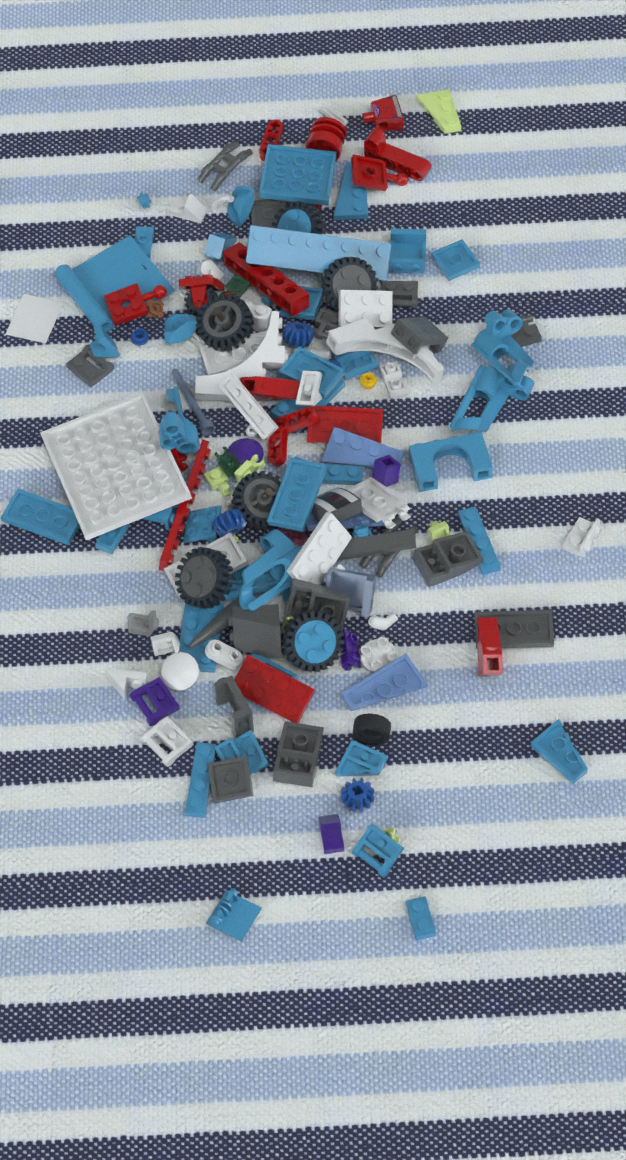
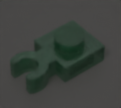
(237, 285)
(228, 462)

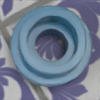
(144, 200)
(361, 531)

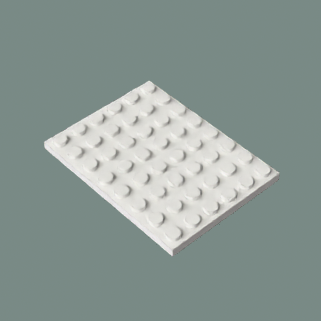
(115, 466)

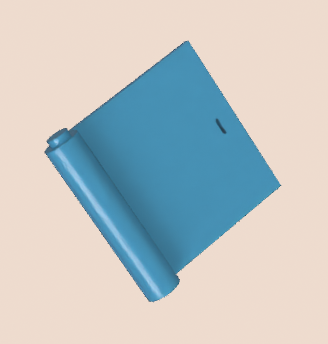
(108, 272)

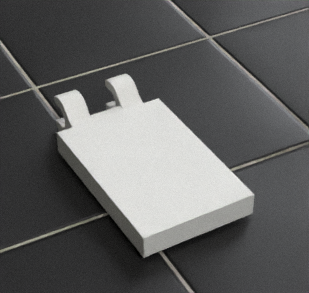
(380, 502)

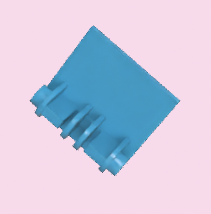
(200, 525)
(233, 915)

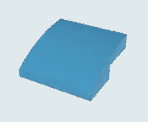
(356, 362)
(244, 746)

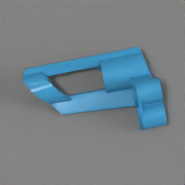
(497, 341)
(495, 389)
(277, 557)

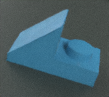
(103, 345)

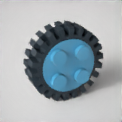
(301, 218)
(312, 641)

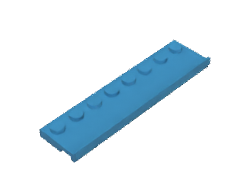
(312, 250)

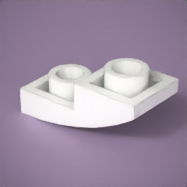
(393, 379)

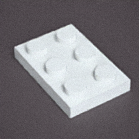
(367, 304)

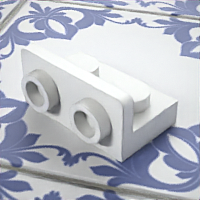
(582, 536)

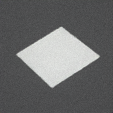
(34, 318)

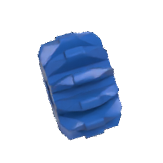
(297, 334)
(228, 522)
(350, 793)

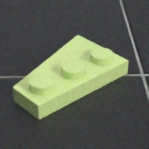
(442, 109)

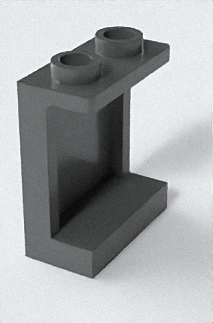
(418, 332)
(228, 691)

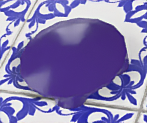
(245, 449)

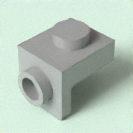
(142, 624)

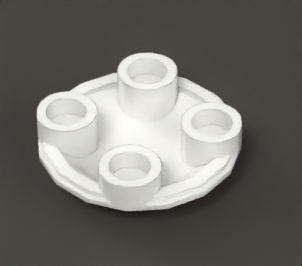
(378, 654)
(180, 671)

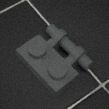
(325, 320)
(527, 333)

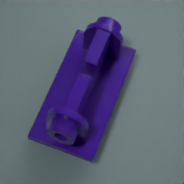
(350, 647)

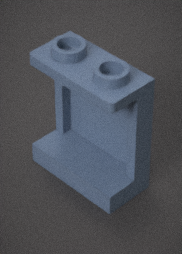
(356, 585)

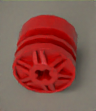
(327, 135)

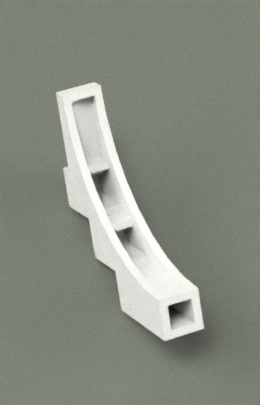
(363, 337)
(268, 355)

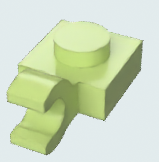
(249, 467)
(218, 480)

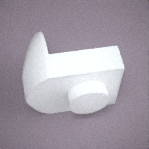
(210, 268)
(165, 643)

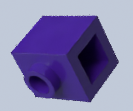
(386, 470)

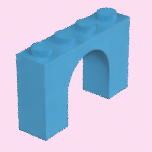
(469, 447)

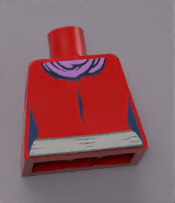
(385, 114)

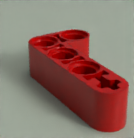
(396, 158)

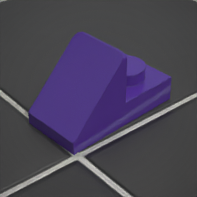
(331, 833)

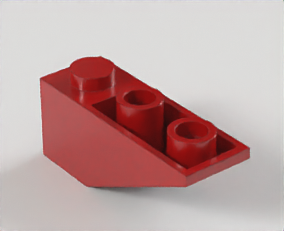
(271, 388)
(489, 647)

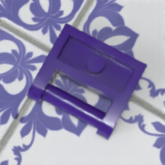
(160, 698)

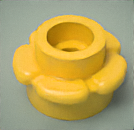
(368, 384)

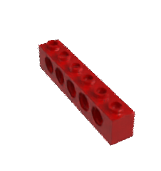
(267, 280)

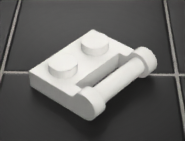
(171, 736)

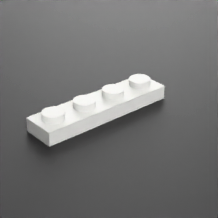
(248, 406)

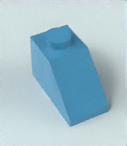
(217, 244)

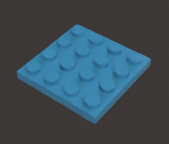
(297, 174)

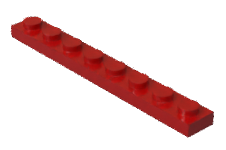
(183, 510)

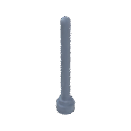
(206, 426)

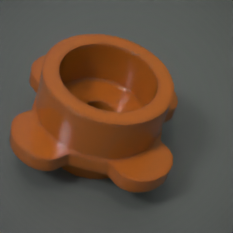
(155, 304)

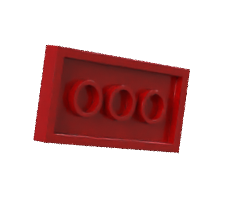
(359, 421)
(273, 689)

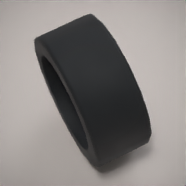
(371, 729)

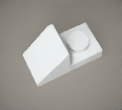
(190, 209)
(309, 389)
(123, 679)

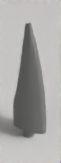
(216, 625)

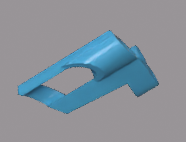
(176, 429)

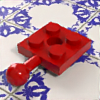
(378, 172)
(137, 302)

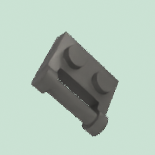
(403, 292)
(86, 370)

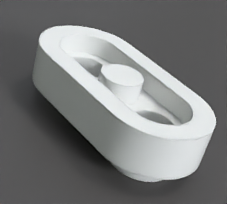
(224, 654)

